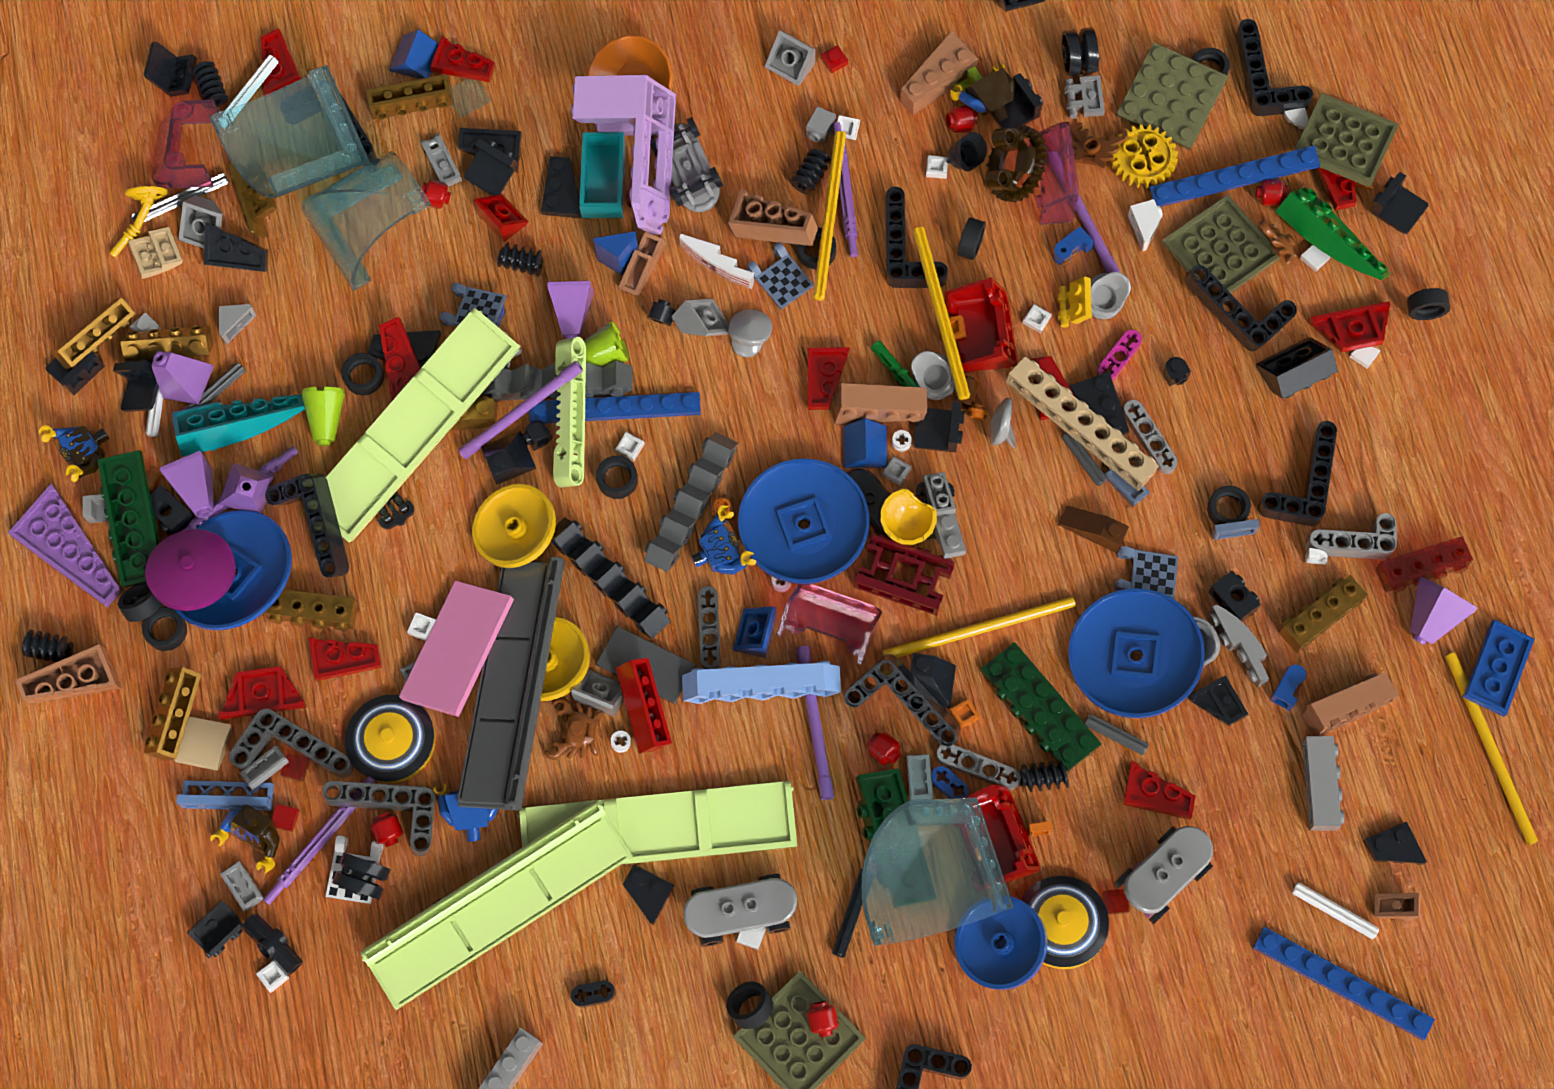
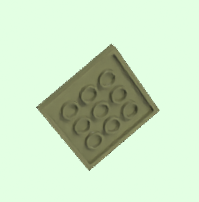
(1172, 95)
(1348, 139)
(1223, 243)
(787, 1046)

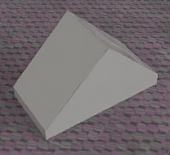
(234, 319)

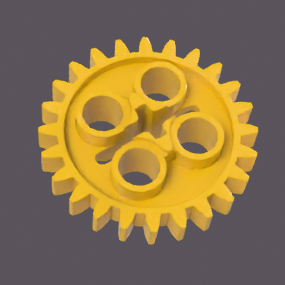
(1161, 151)

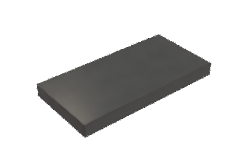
(665, 666)

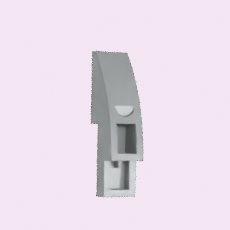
(947, 527)
(1237, 636)

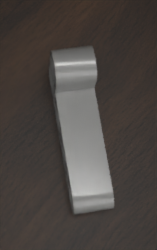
(1350, 540)

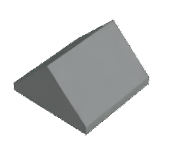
(790, 58)
(599, 692)

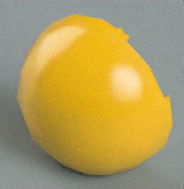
(907, 518)

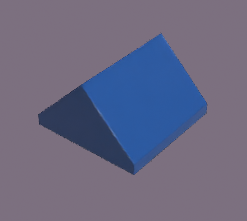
(414, 55)
(616, 250)
(865, 445)
(755, 631)

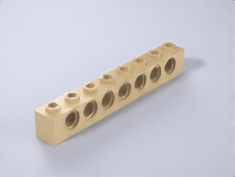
(1084, 434)

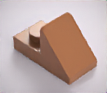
(1398, 905)

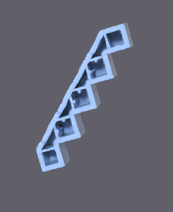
(761, 682)

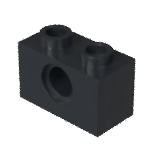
(177, 518)
(1230, 584)

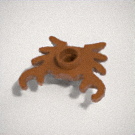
(1094, 150)
(1281, 244)
(578, 730)

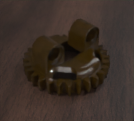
(1028, 160)

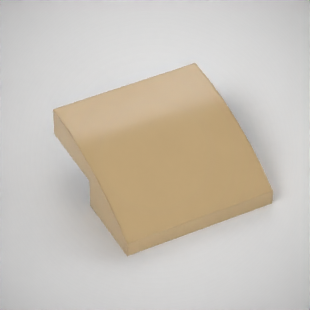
(155, 252)
(203, 743)

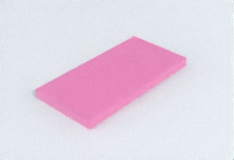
(456, 648)

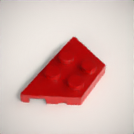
(1354, 327)
(261, 690)

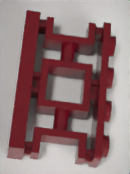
(899, 590)

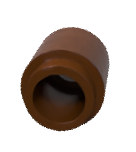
(972, 386)

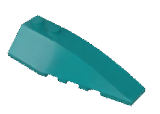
(221, 425)

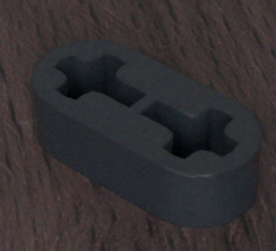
(594, 999)

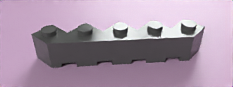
(525, 380)
(690, 502)

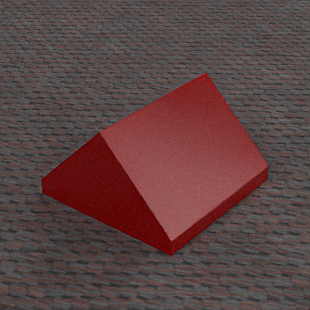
(500, 215)

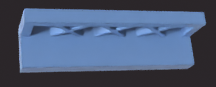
(226, 801)

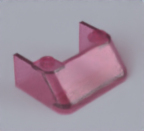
(169, 164)
(1059, 183)
(831, 615)

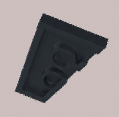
(503, 138)
(560, 190)
(232, 251)
(423, 343)
(1102, 399)

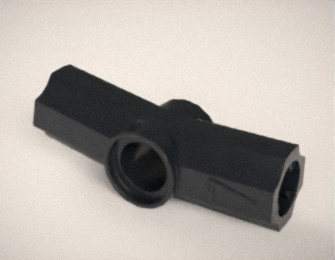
(272, 944)

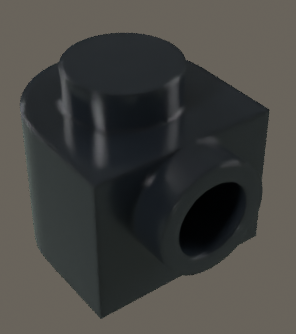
(661, 312)
(1176, 371)
(536, 435)

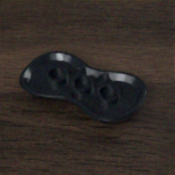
(874, 494)

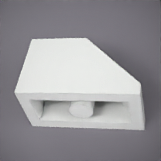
(1145, 221)

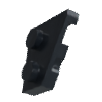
(1220, 701)
(1395, 846)
(648, 892)

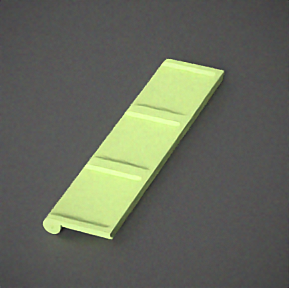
(417, 420)
(686, 821)
(495, 904)

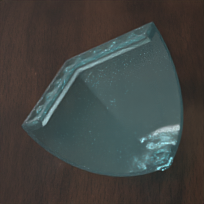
(291, 136)
(361, 209)
(931, 871)

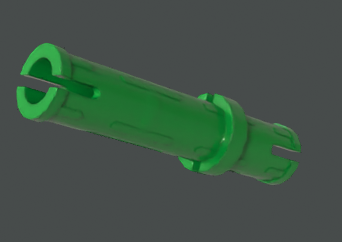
(900, 374)

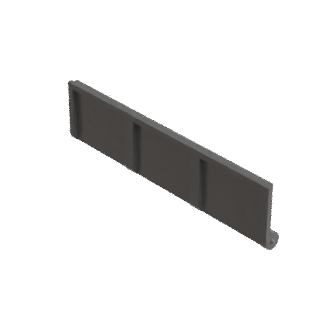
(511, 689)

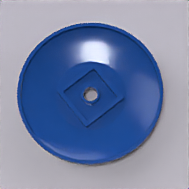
(800, 492)
(262, 564)
(1142, 623)

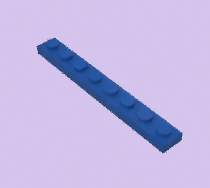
(1235, 176)
(624, 407)
(1344, 983)

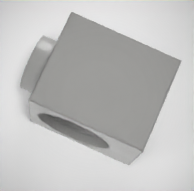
(820, 125)

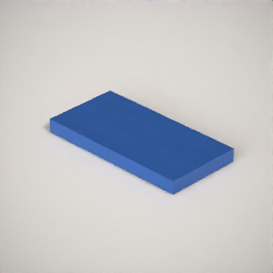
(1498, 668)

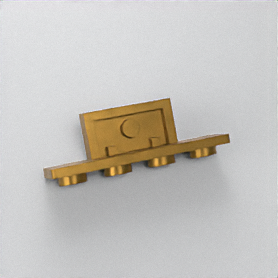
(253, 204)

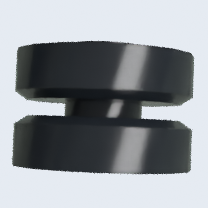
(1080, 51)
(361, 876)

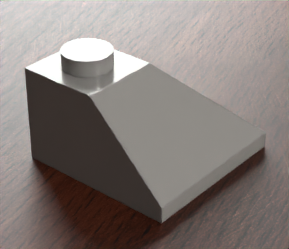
(195, 213)
(701, 318)

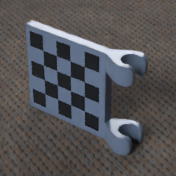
(782, 280)
(485, 301)
(1149, 571)

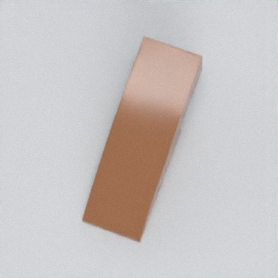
(642, 263)

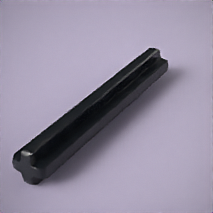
(849, 920)

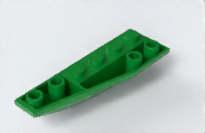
(1328, 232)

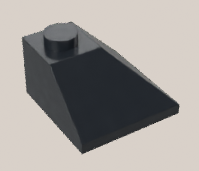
(508, 457)
(935, 676)

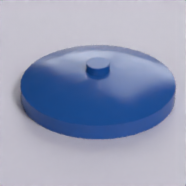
(1003, 948)

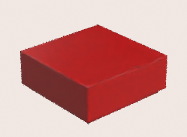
(285, 817)

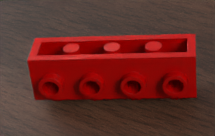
(643, 705)

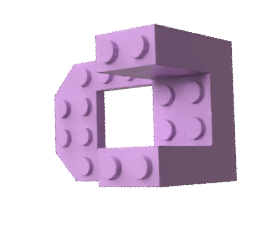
(639, 110)

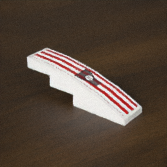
(710, 256)

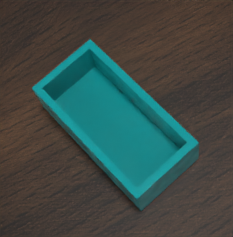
(602, 175)

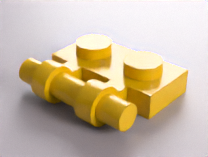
(1079, 299)

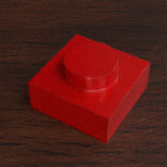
(834, 59)

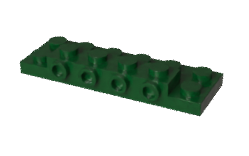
(128, 514)
(1040, 707)
(880, 796)

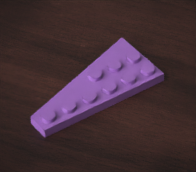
(58, 539)

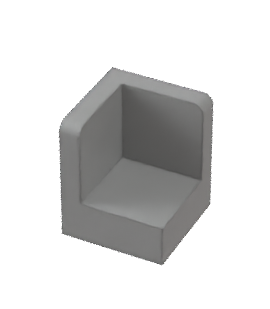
(94, 509)

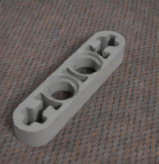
(1153, 435)
(977, 769)

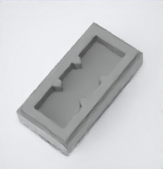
(264, 767)
(919, 777)
(242, 886)

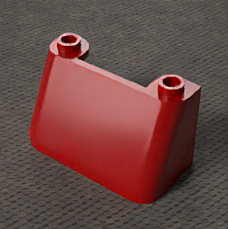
(987, 324)
(1007, 832)

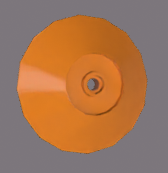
(632, 57)

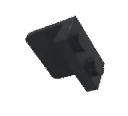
(169, 72)
(1024, 107)
(491, 167)
(1398, 205)
(76, 378)
(141, 385)
(940, 429)
(216, 929)

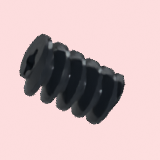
(209, 83)
(810, 171)
(520, 259)
(45, 647)
(1044, 775)

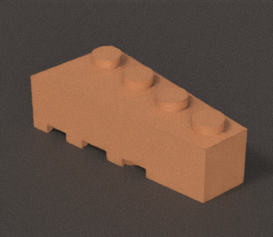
(938, 74)
(771, 221)
(879, 403)
(71, 677)
(1349, 704)

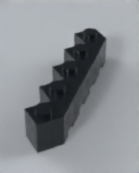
(609, 578)

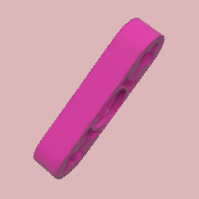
(1120, 347)

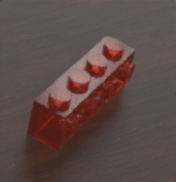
(1427, 562)

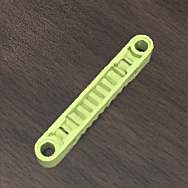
(569, 469)

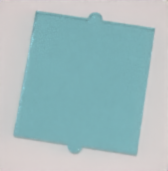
(468, 97)

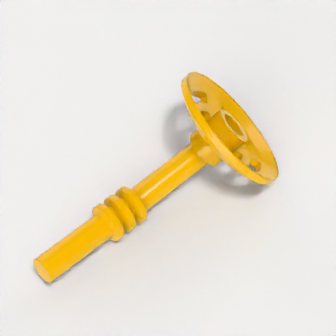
(146, 195)

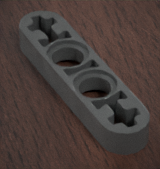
(709, 628)

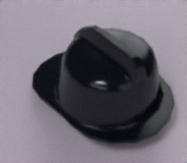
(968, 152)

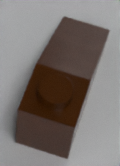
(1094, 527)

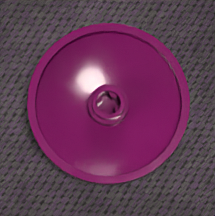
(190, 569)

